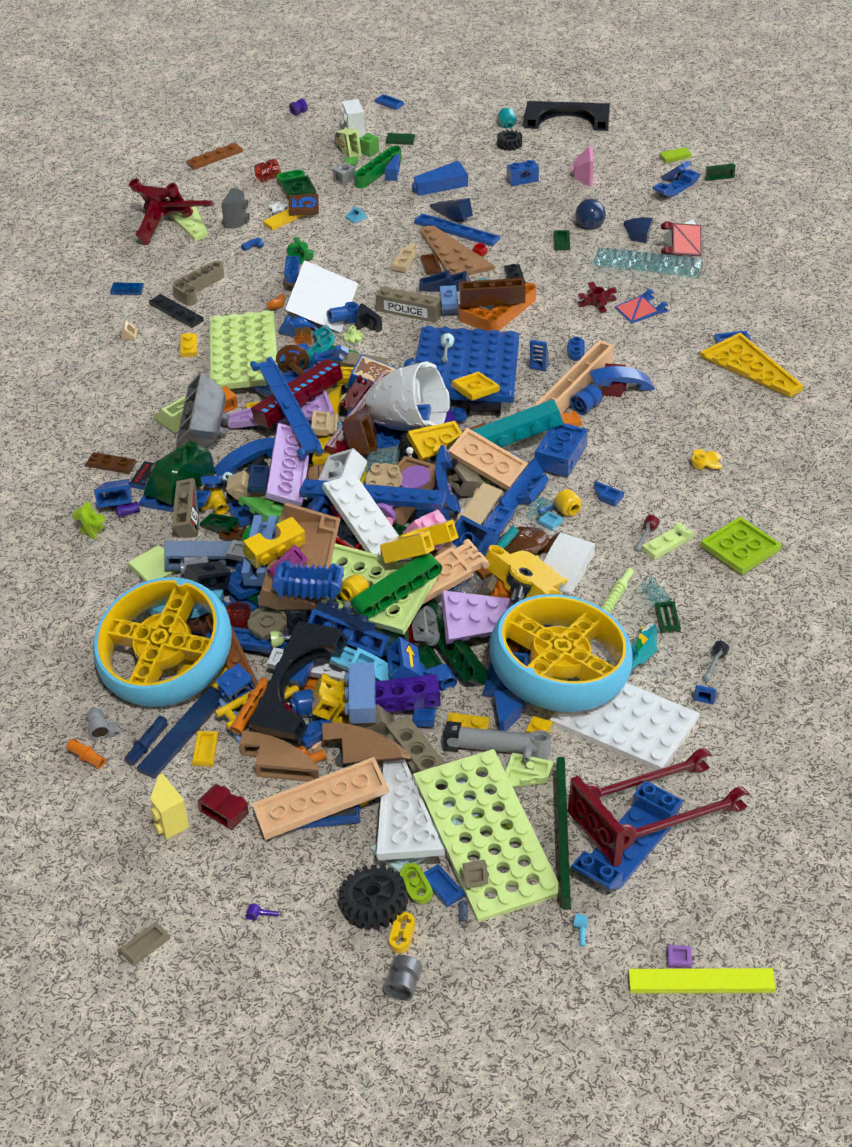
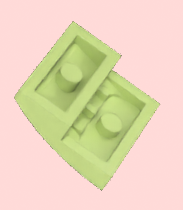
(150, 565)

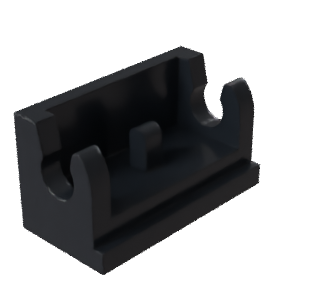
(483, 406)

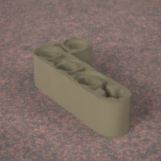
(186, 287)

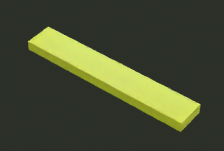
(702, 980)

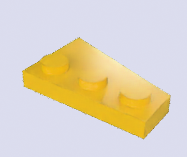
(428, 440)

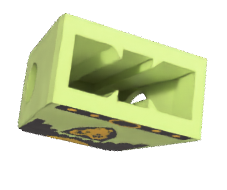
(348, 142)

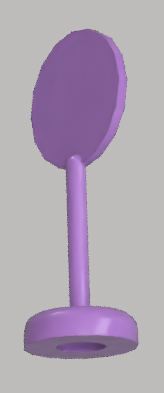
(412, 477)

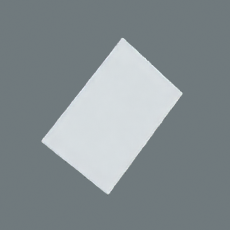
(317, 292)

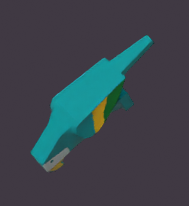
(644, 644)

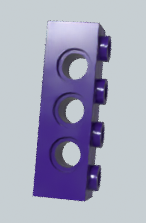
(408, 693)

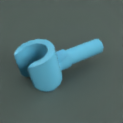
(581, 922)

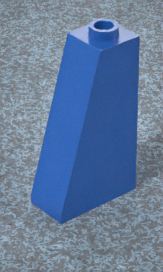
(441, 179)

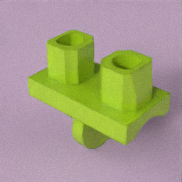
(90, 520)

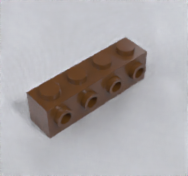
(492, 292)

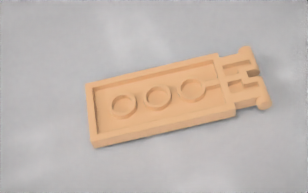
(456, 567)

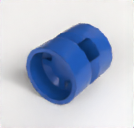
(586, 399)

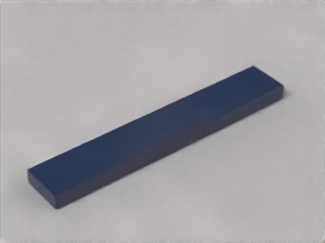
(180, 733)

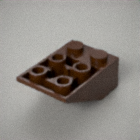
(361, 431)

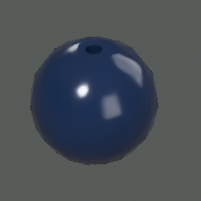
(590, 214)

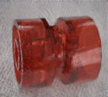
(267, 170)
(239, 614)

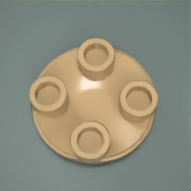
(384, 475)

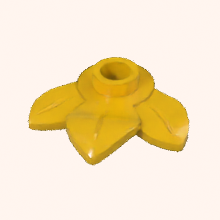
(702, 459)

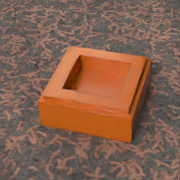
(571, 418)

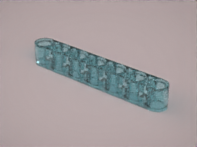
(670, 262)

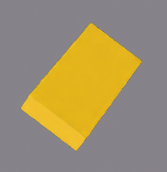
(205, 748)

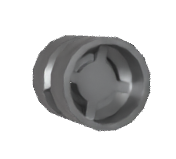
(402, 977)

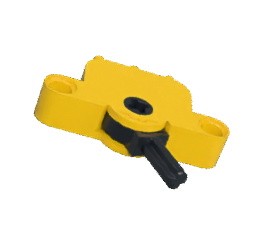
(523, 573)

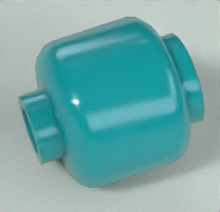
(507, 117)

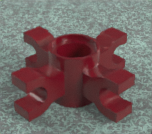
(597, 297)

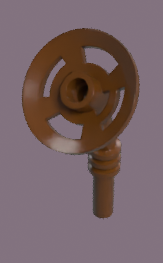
(292, 360)

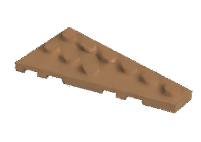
(453, 254)

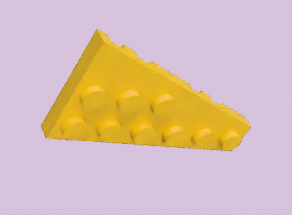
(749, 361)

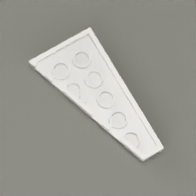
(403, 819)

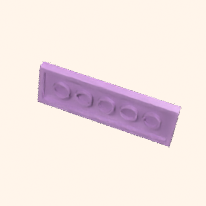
(286, 468)

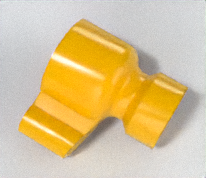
(216, 501)

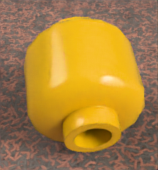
(568, 502)
(353, 586)

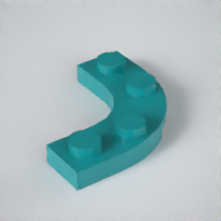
(325, 339)

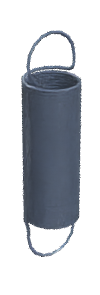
(463, 911)

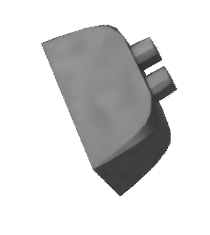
(203, 412)

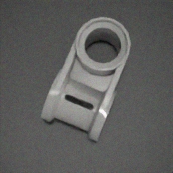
(425, 626)

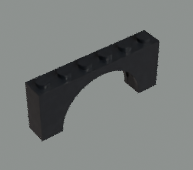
(540, 111)
(306, 644)

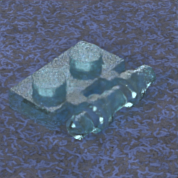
(386, 455)

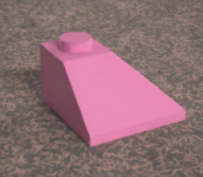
(583, 167)

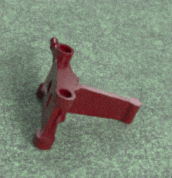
(158, 205)

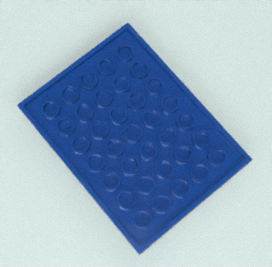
(473, 351)

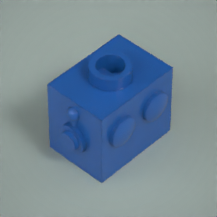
(235, 683)

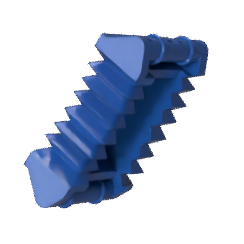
(307, 580)

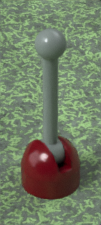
(650, 523)

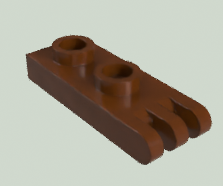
(111, 463)

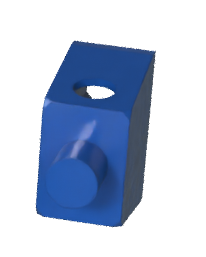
(116, 493)

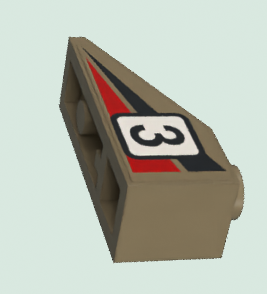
(185, 511)

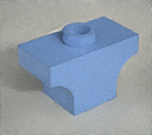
(449, 299)

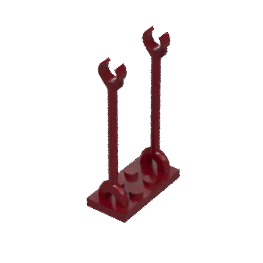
(613, 838)

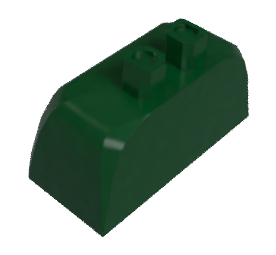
(180, 464)

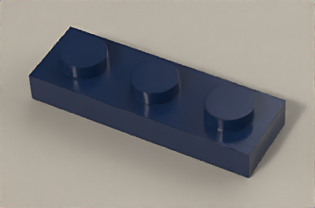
(346, 614)

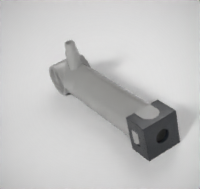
(530, 745)

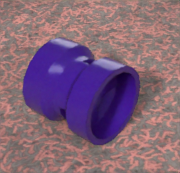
(298, 107)

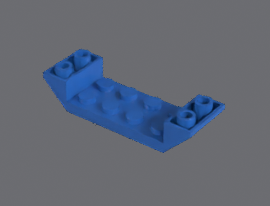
(648, 806)

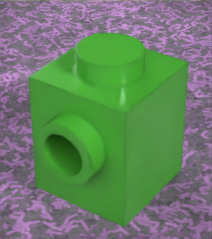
(369, 144)

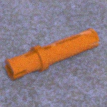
(240, 722)

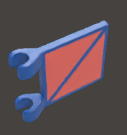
(640, 307)

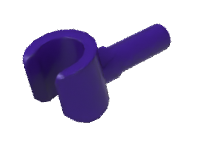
(255, 910)

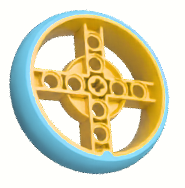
(162, 641)
(561, 653)

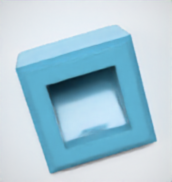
(356, 215)

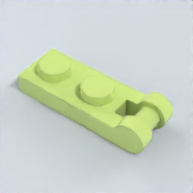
(667, 541)

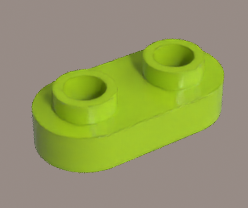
(417, 884)

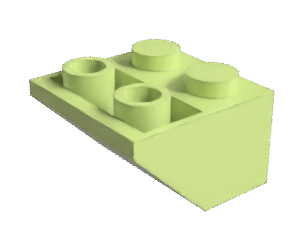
(171, 415)

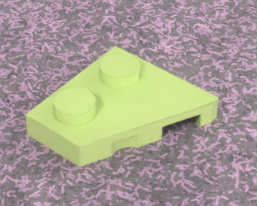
(528, 773)

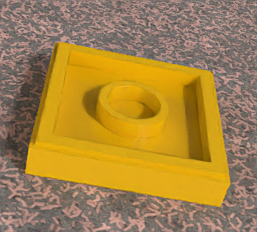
(475, 386)

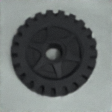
(373, 897)

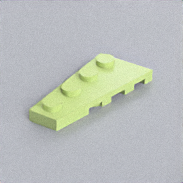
(192, 225)

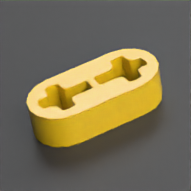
(397, 931)

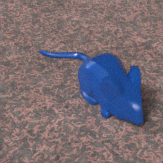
(290, 324)

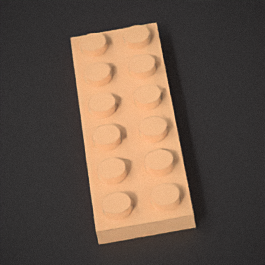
(320, 798)

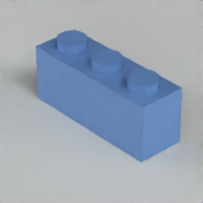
(360, 693)

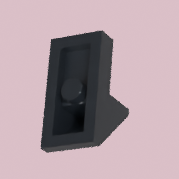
(369, 318)

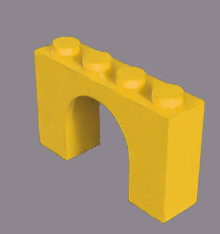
(418, 541)

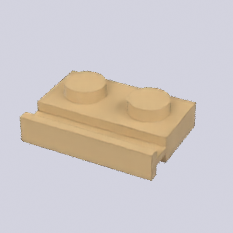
(324, 423)

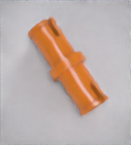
(86, 753)

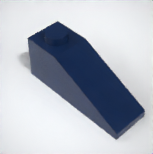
(454, 209)

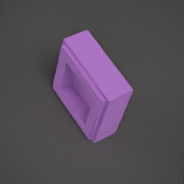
(679, 957)

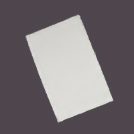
(570, 559)

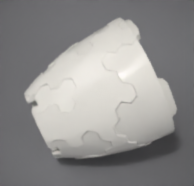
(396, 397)

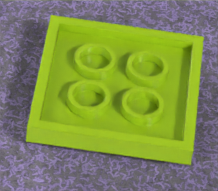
(741, 545)

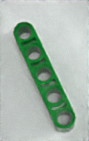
(375, 167)
(396, 585)

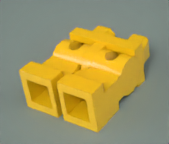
(330, 699)

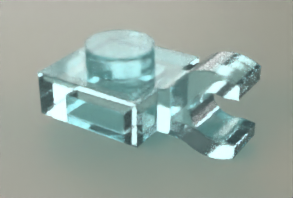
(657, 592)

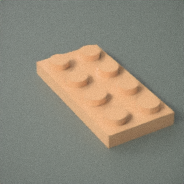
(487, 458)

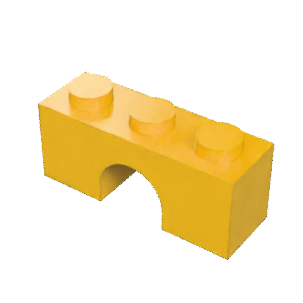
(262, 550)

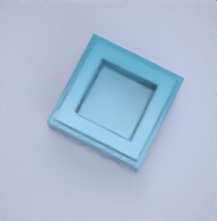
(550, 520)

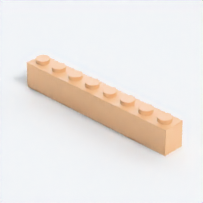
(578, 375)

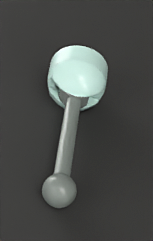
(447, 344)

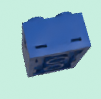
(561, 449)

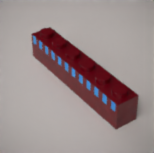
(303, 388)

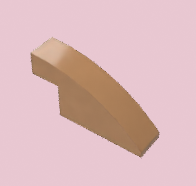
(363, 743)
(277, 758)

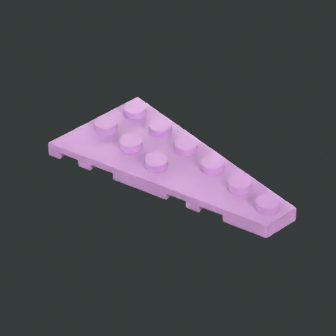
(245, 418)
(471, 614)

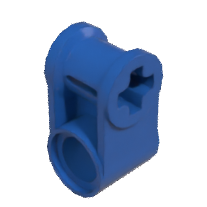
(444, 674)

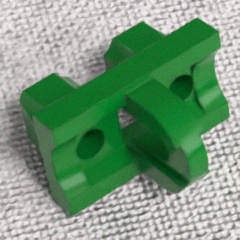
(299, 249)

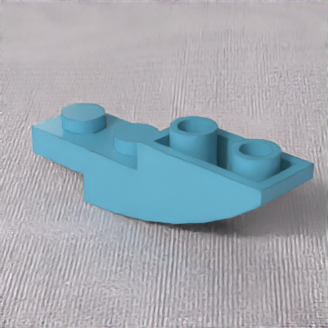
(360, 656)

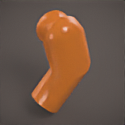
(316, 756)

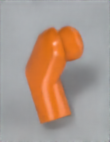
(276, 303)

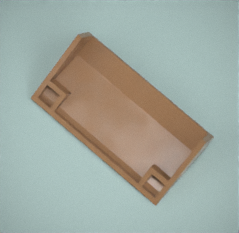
(318, 548)

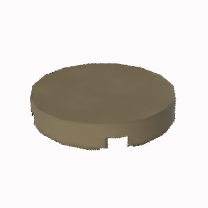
(265, 620)

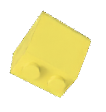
(167, 809)

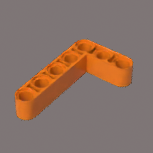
(498, 316)

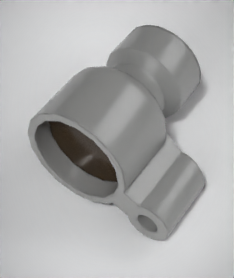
(99, 726)

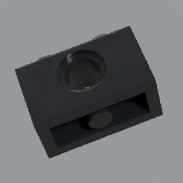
(209, 574)

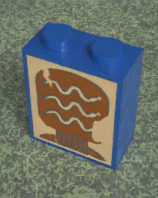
(369, 369)

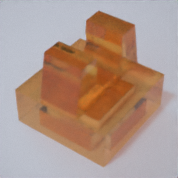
(303, 335)

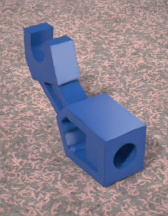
(333, 354)

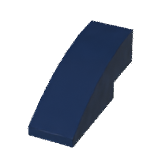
(433, 282)

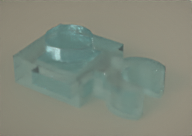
(536, 505)

